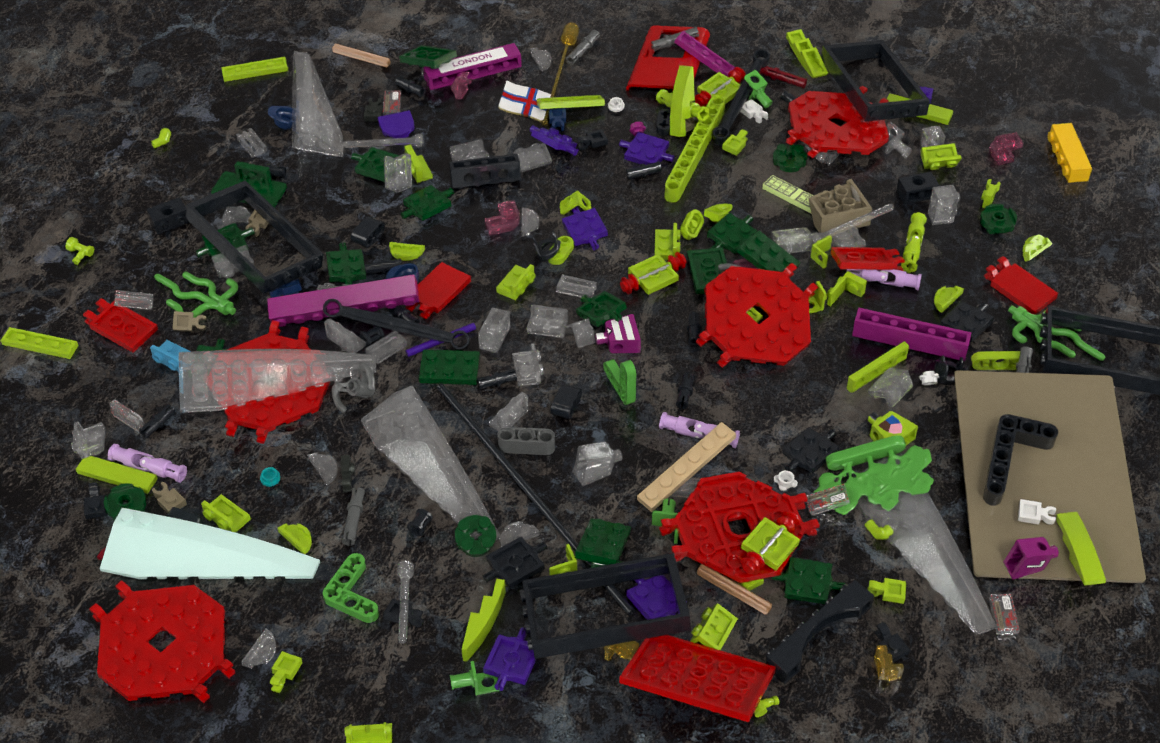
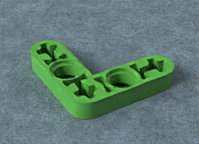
(622, 379)
(344, 594)

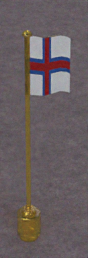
(522, 99)

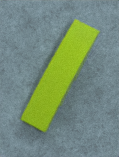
(806, 54)
(680, 102)
(1081, 548)
(481, 623)

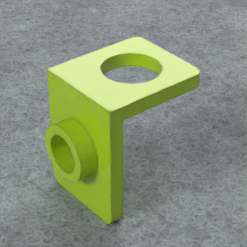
(574, 200)
(820, 248)
(818, 299)
(565, 567)

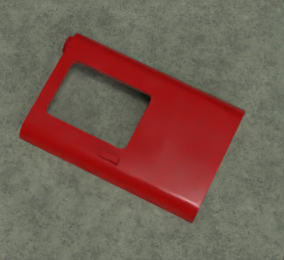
(662, 71)

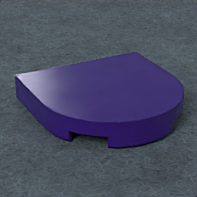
(397, 124)

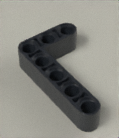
(1013, 430)

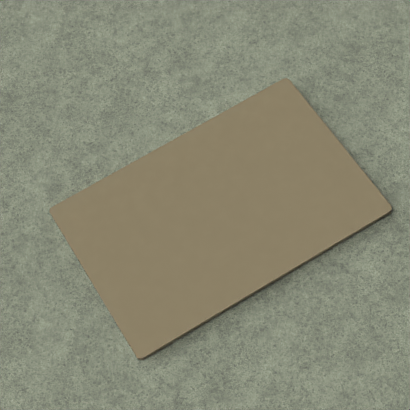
(1079, 474)

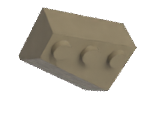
(838, 206)

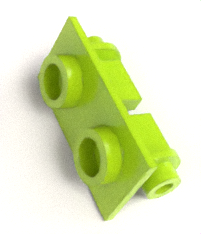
(369, 733)

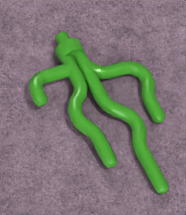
(214, 301)
(1033, 322)

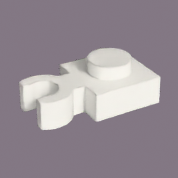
(753, 109)
(1032, 512)

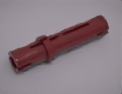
(776, 73)

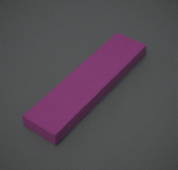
(703, 53)

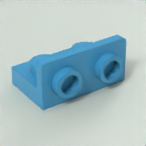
(168, 354)

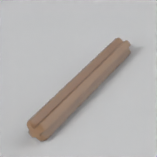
(361, 55)
(734, 589)

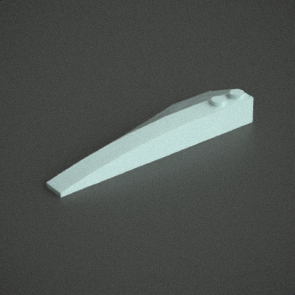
(171, 547)

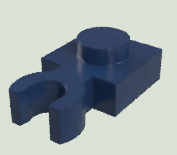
(557, 117)
(287, 289)

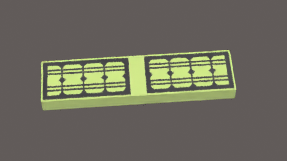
(788, 192)

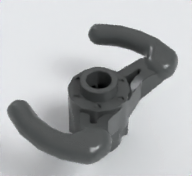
(359, 386)

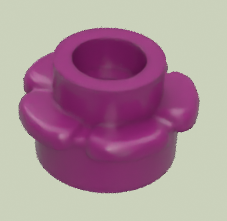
(637, 127)

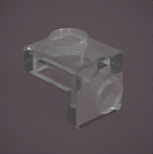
(235, 214)

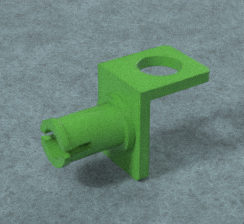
(758, 89)
(667, 512)
(473, 679)

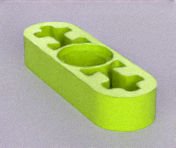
(982, 361)

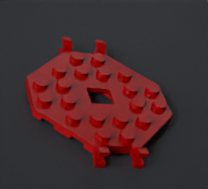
(812, 125)
(738, 334)
(275, 410)
(727, 498)
(141, 670)

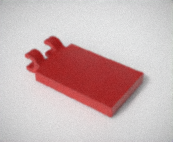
(866, 258)
(1020, 286)
(439, 289)
(120, 325)

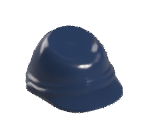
(282, 116)
(403, 270)

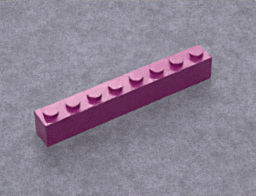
(364, 296)

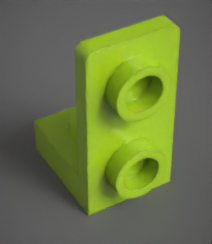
(848, 282)

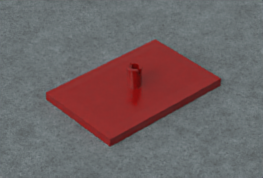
(699, 676)

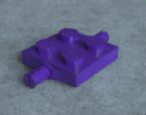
(554, 139)
(646, 149)
(585, 227)
(653, 597)
(510, 660)

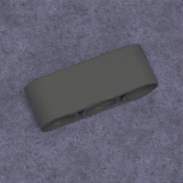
(526, 440)

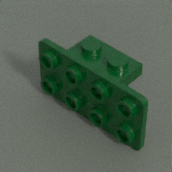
(257, 177)

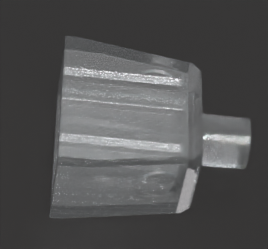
(595, 462)

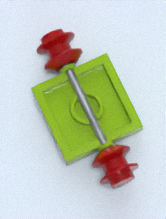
(720, 85)
(653, 273)
(770, 543)

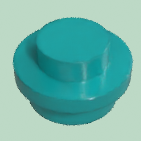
(270, 477)

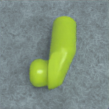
(163, 139)
(878, 532)

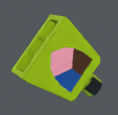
(891, 425)

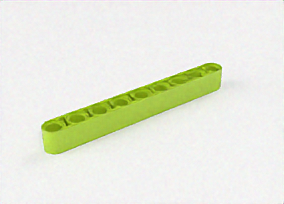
(694, 150)

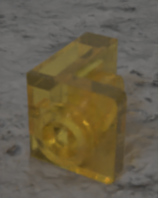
(624, 650)
(884, 665)

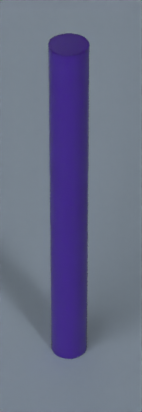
(431, 343)

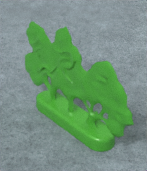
(881, 481)

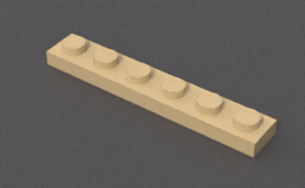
(686, 467)

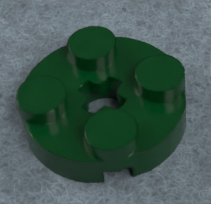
(796, 152)
(1004, 224)
(134, 495)
(467, 544)

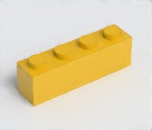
(1069, 152)

